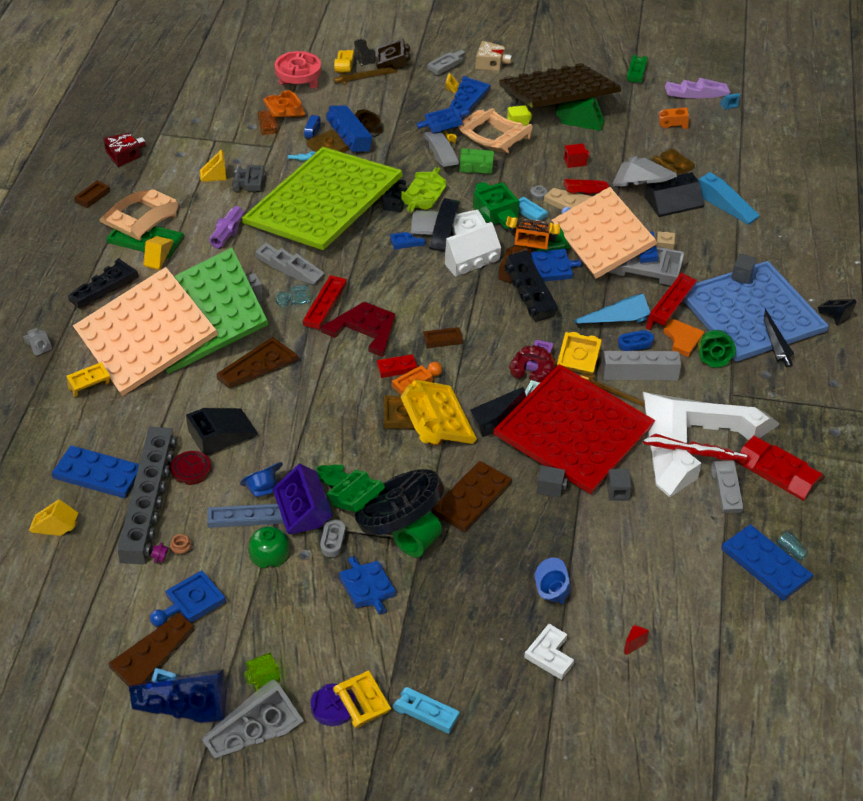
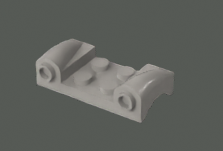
(666, 268)

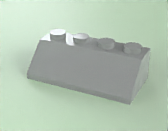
(640, 365)

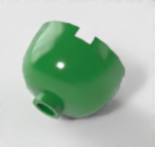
(716, 348)
(269, 547)

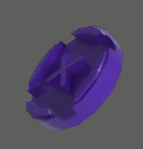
(328, 707)

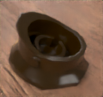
(370, 121)

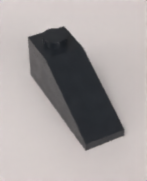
(492, 413)

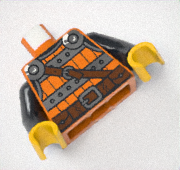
(533, 232)

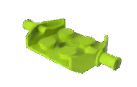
(424, 190)

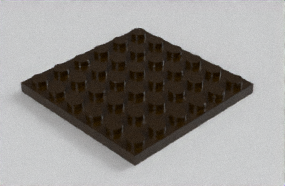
(559, 85)

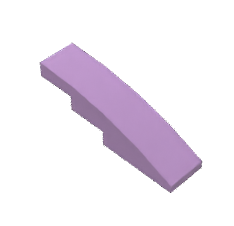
(702, 89)

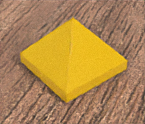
(451, 84)

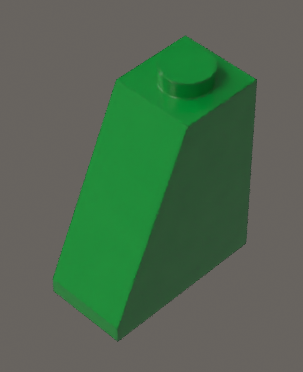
(581, 113)

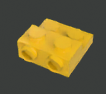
(580, 352)

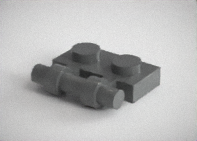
(252, 180)

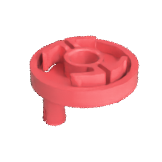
(298, 69)

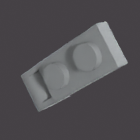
(727, 486)

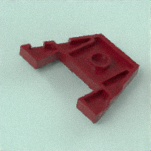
(366, 320)

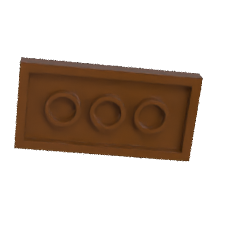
(472, 496)

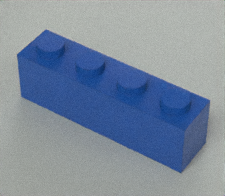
(349, 128)

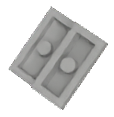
(423, 222)

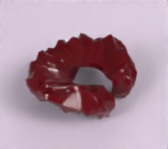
(532, 353)

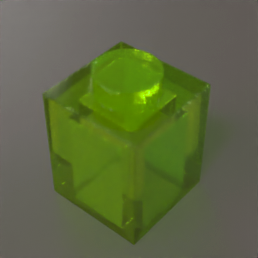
(261, 671)

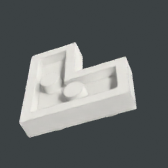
(545, 652)

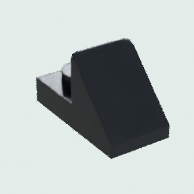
(840, 309)

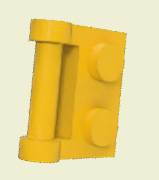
(367, 694)

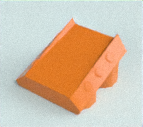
(284, 105)

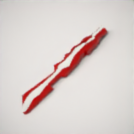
(694, 448)

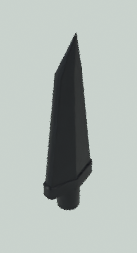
(780, 346)

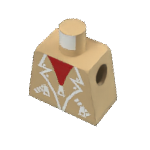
(491, 56)

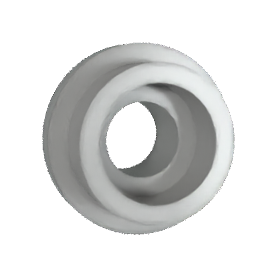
(538, 192)

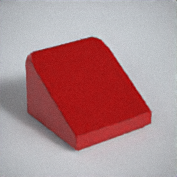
(636, 639)

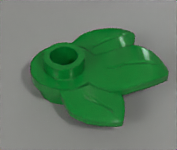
(331, 474)

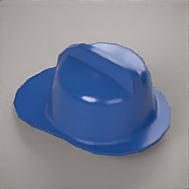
(263, 481)
(553, 580)

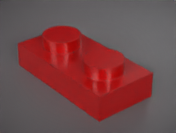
(396, 365)

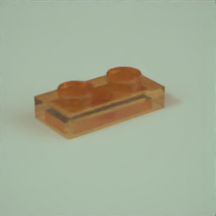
(267, 122)

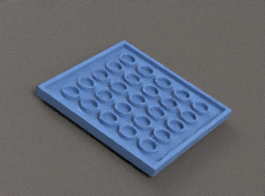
(741, 308)

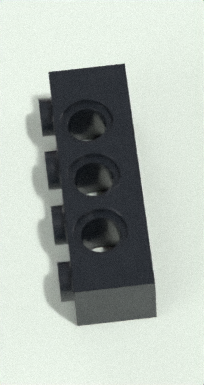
(545, 306)

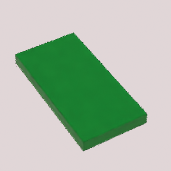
(123, 240)

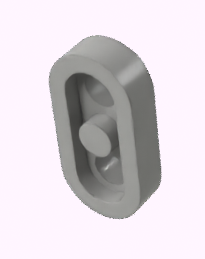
(333, 538)

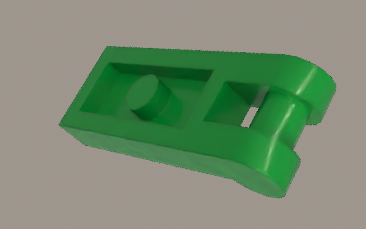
(637, 69)

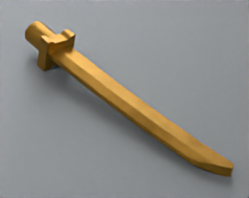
(343, 78)
(611, 389)

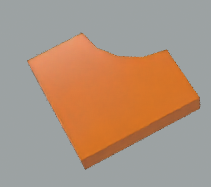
(684, 336)

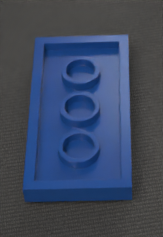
(96, 471)
(767, 562)

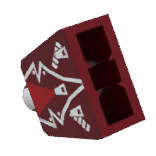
(123, 148)

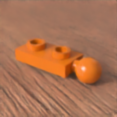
(419, 373)

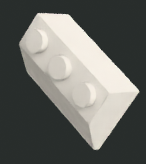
(472, 249)

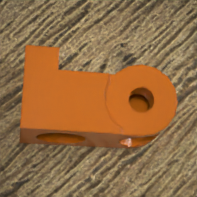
(674, 117)

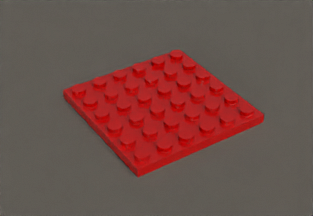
(574, 428)

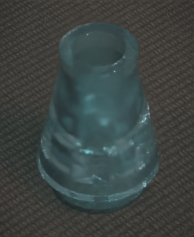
(791, 545)

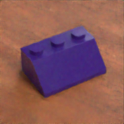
(302, 500)

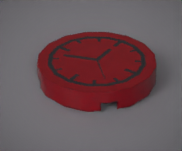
(191, 467)

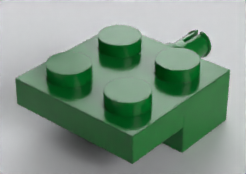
(355, 491)

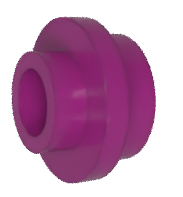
(159, 553)

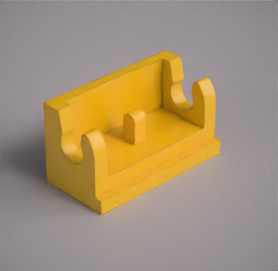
(87, 378)

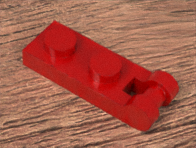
(586, 186)

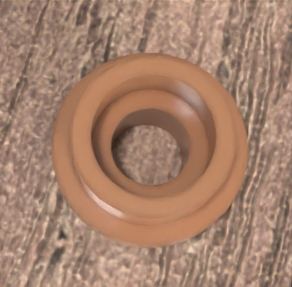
(180, 544)

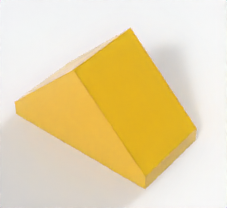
(214, 169)
(156, 252)

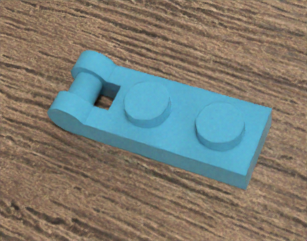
(426, 710)

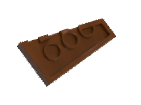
(257, 362)
(140, 660)

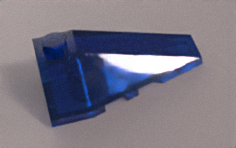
(187, 696)

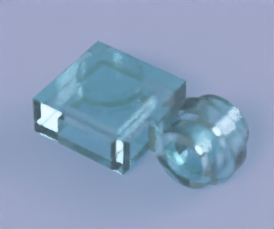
(297, 295)

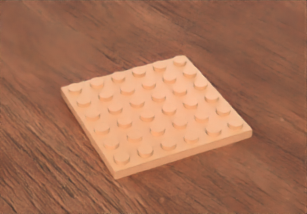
(145, 330)

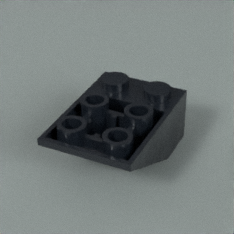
(219, 428)

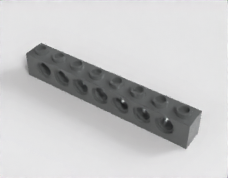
(147, 496)

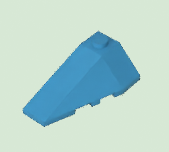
(726, 198)
(625, 310)

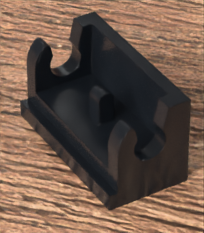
(393, 197)

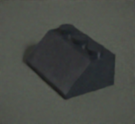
(675, 195)

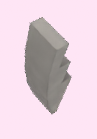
(442, 149)
(290, 265)

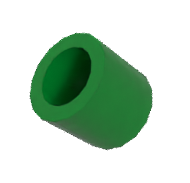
(419, 535)

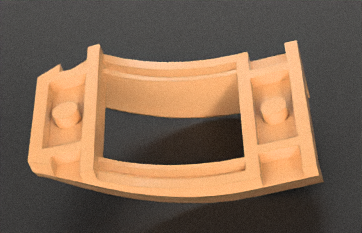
(512, 130)
(162, 206)

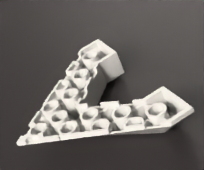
(673, 415)

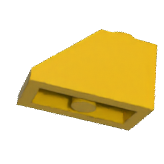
(54, 519)

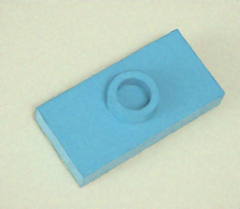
(531, 210)

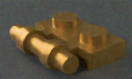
(674, 161)

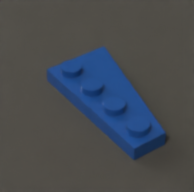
(469, 94)

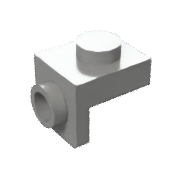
(38, 341)

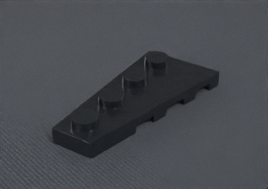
(100, 285)

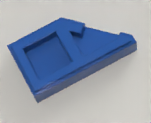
(405, 240)

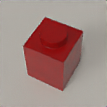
(575, 155)

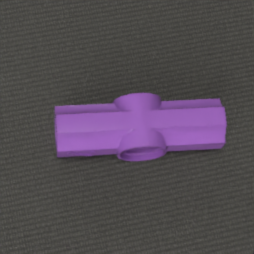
(226, 227)

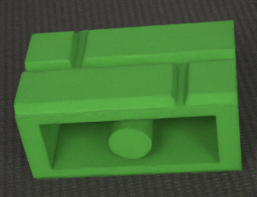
(476, 161)

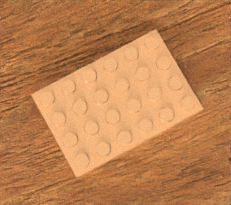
(604, 232)

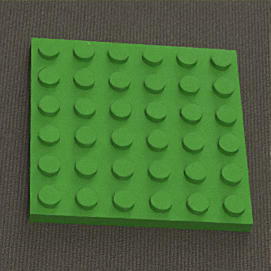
(226, 301)

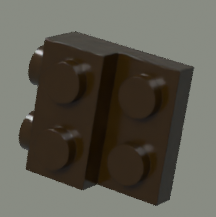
(393, 54)

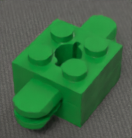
(495, 203)

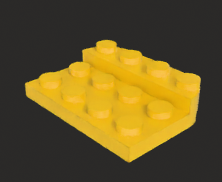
(436, 413)

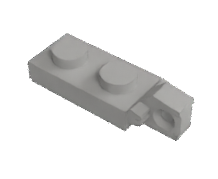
(446, 62)

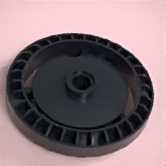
(401, 502)

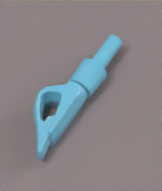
(302, 157)

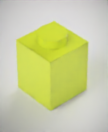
(519, 114)

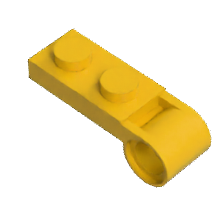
(344, 61)

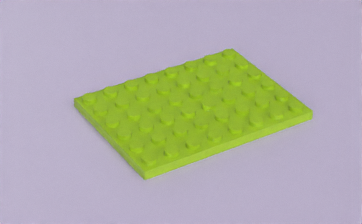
(322, 197)

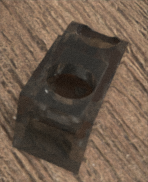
(363, 53)

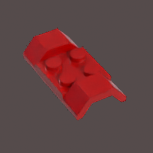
(780, 467)

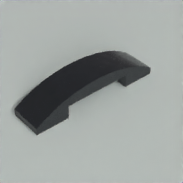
(444, 224)

